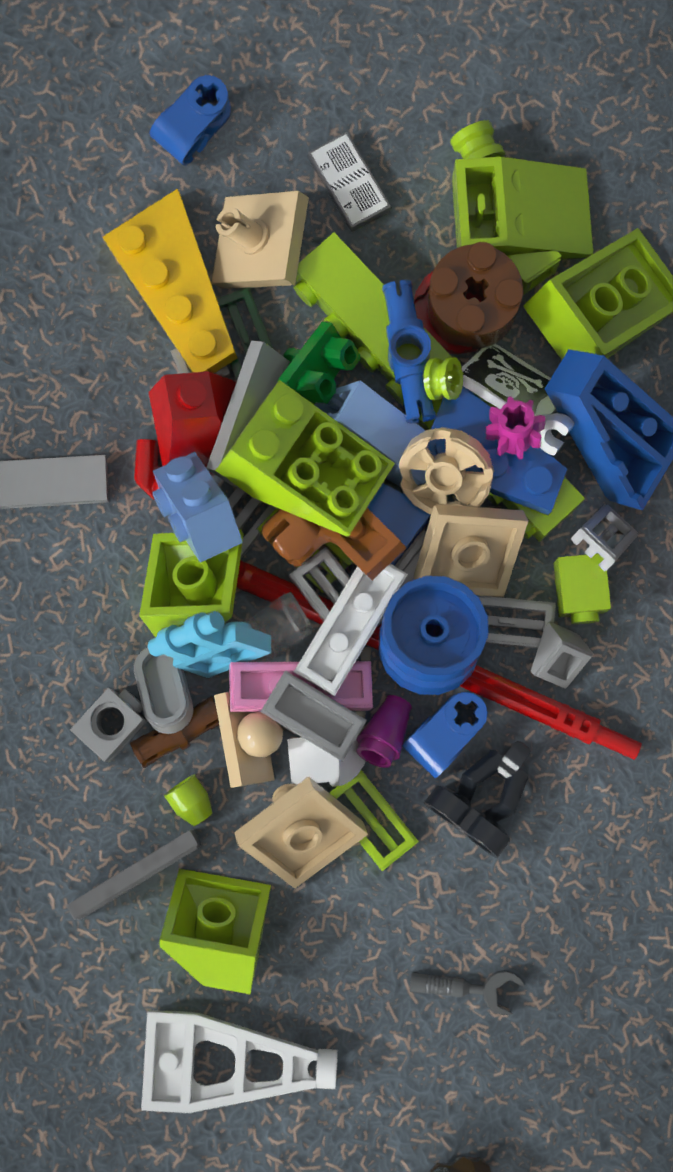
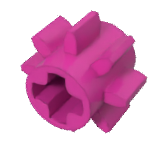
(515, 427)

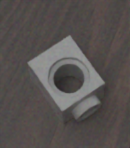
(90, 729)

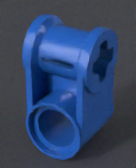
(188, 124)
(440, 739)

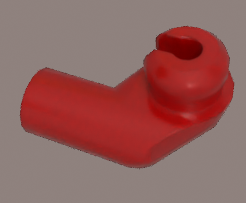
(145, 463)

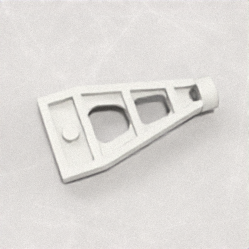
(171, 1055)

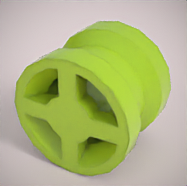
(477, 141)

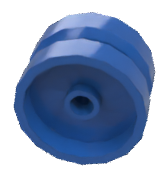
(432, 635)

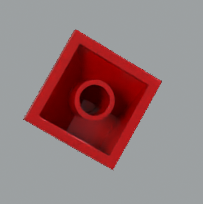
(189, 413)

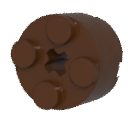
(481, 271)

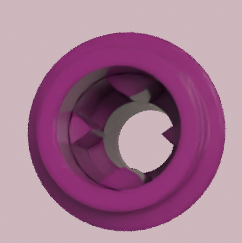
(385, 732)

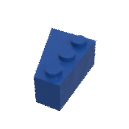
(616, 426)

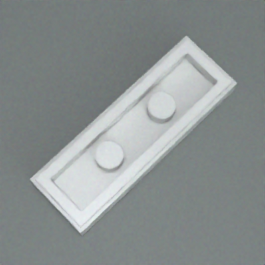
(348, 628)

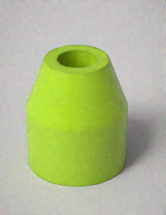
(190, 800)

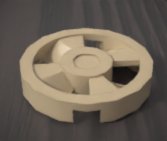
(446, 471)

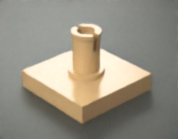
(260, 240)
(472, 546)
(300, 831)

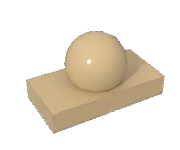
(247, 743)

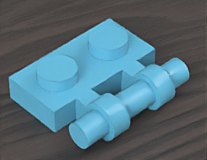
(208, 645)

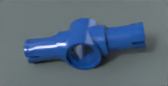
(402, 330)

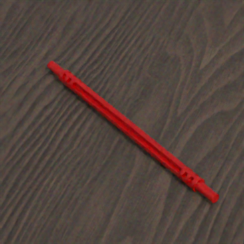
(482, 682)

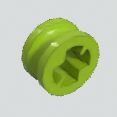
(443, 378)

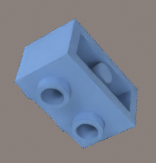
(196, 507)

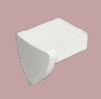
(319, 765)

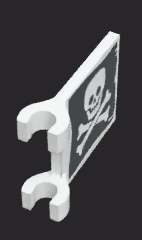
(499, 374)

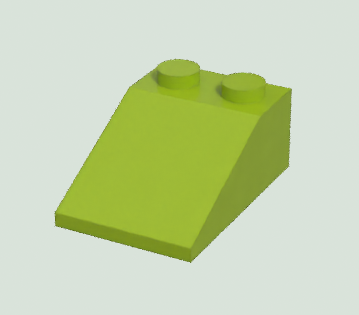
(605, 299)

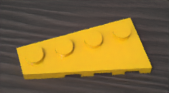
(171, 277)

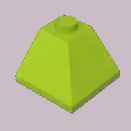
(183, 587)
(216, 928)

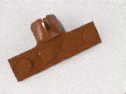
(368, 545)

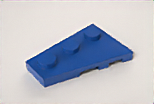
(526, 481)

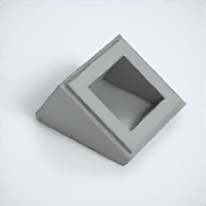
(560, 655)

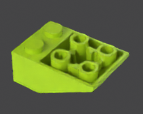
(522, 206)
(305, 462)

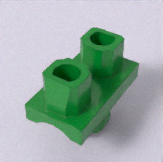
(318, 362)

